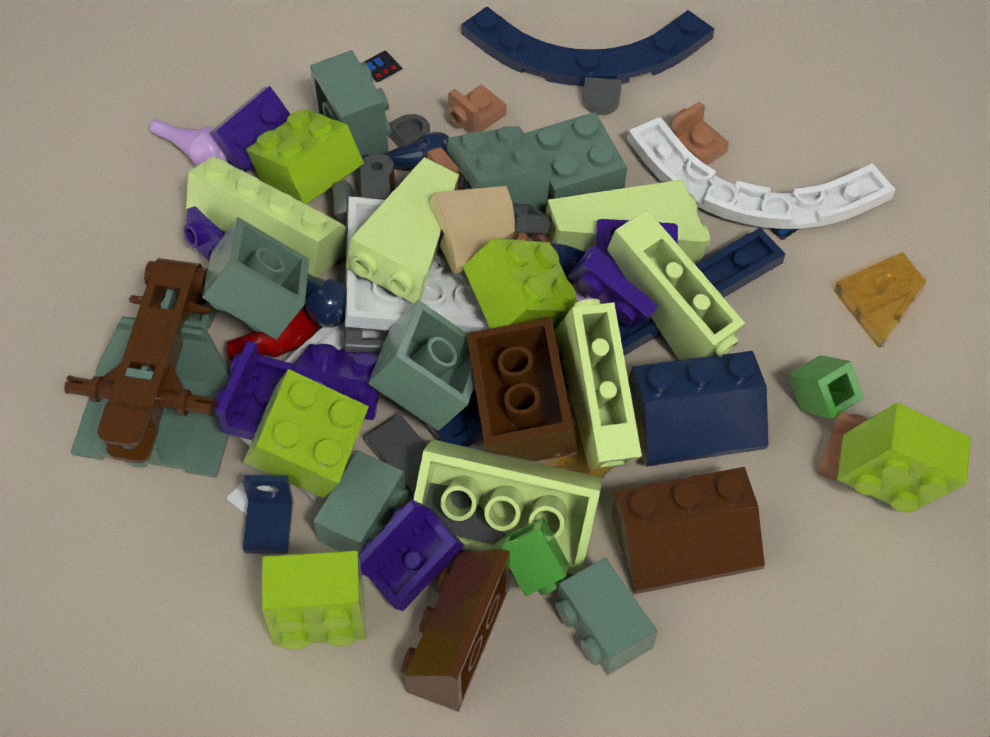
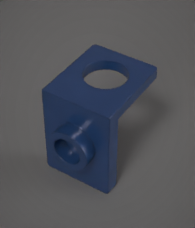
(267, 515)

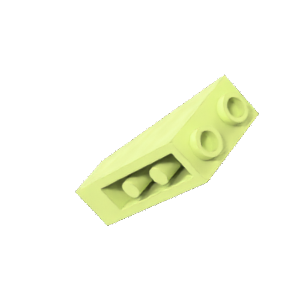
(669, 202)
(403, 234)
(689, 307)
(598, 384)

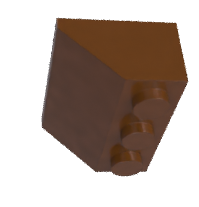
(522, 391)
(689, 530)
(457, 627)

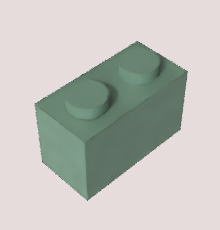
(360, 503)
(605, 616)

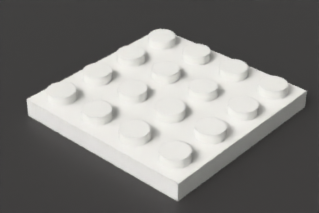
(378, 308)

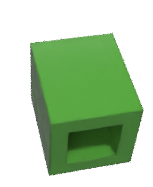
(826, 386)
(535, 558)

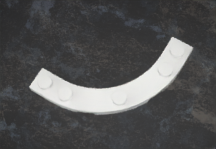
(754, 203)

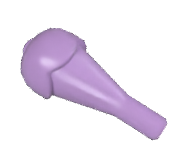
(194, 142)

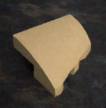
(472, 220)

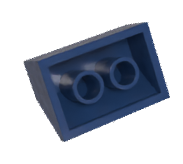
(699, 408)

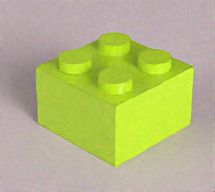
(305, 155)
(519, 282)
(306, 434)
(904, 458)
(313, 599)

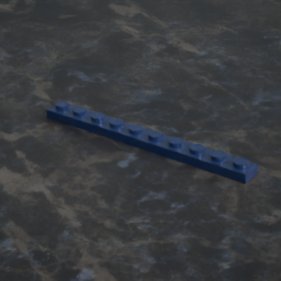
(725, 269)

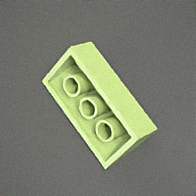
(229, 193)
(513, 495)

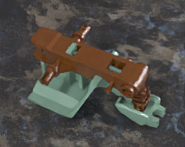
(158, 380)

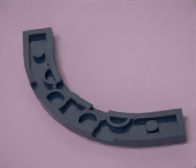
(572, 65)

